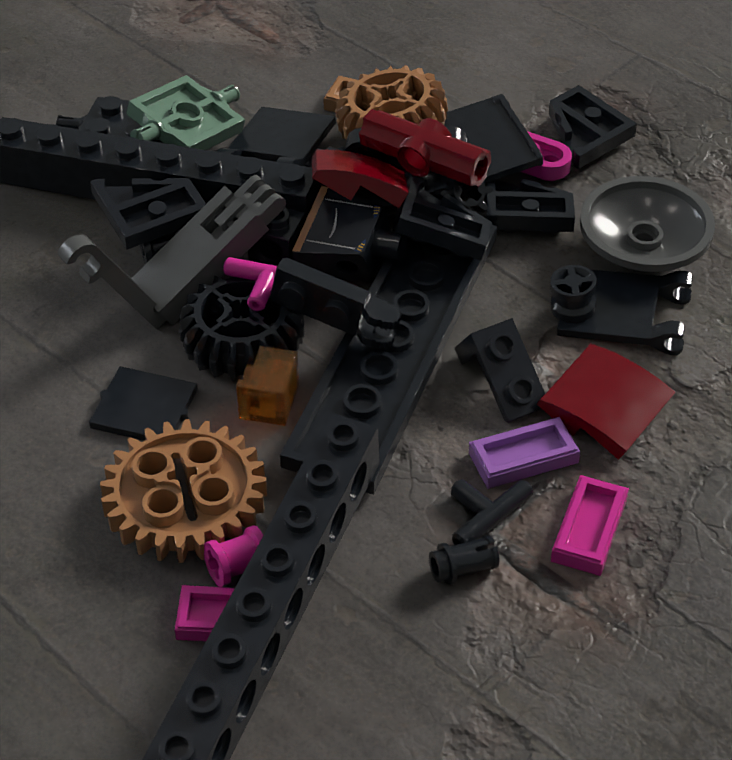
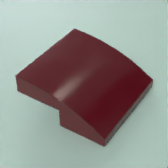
(348, 171)
(606, 398)

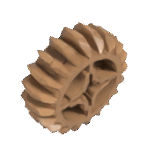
(393, 91)

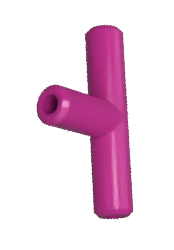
(259, 272)

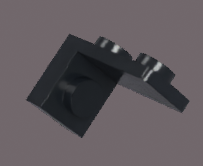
(505, 368)

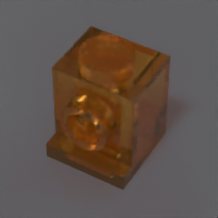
(269, 386)

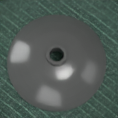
(647, 223)

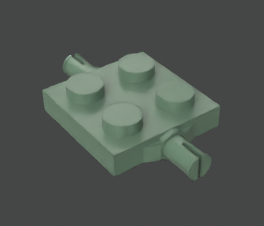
(186, 114)

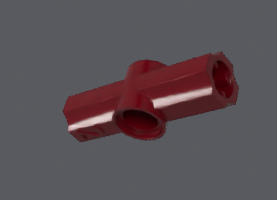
(425, 147)

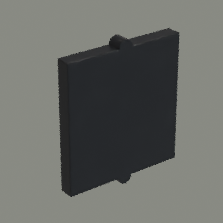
(141, 402)

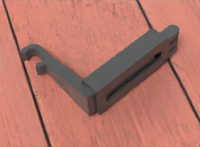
(192, 257)

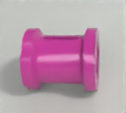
(231, 556)

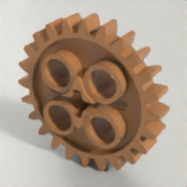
(147, 499)

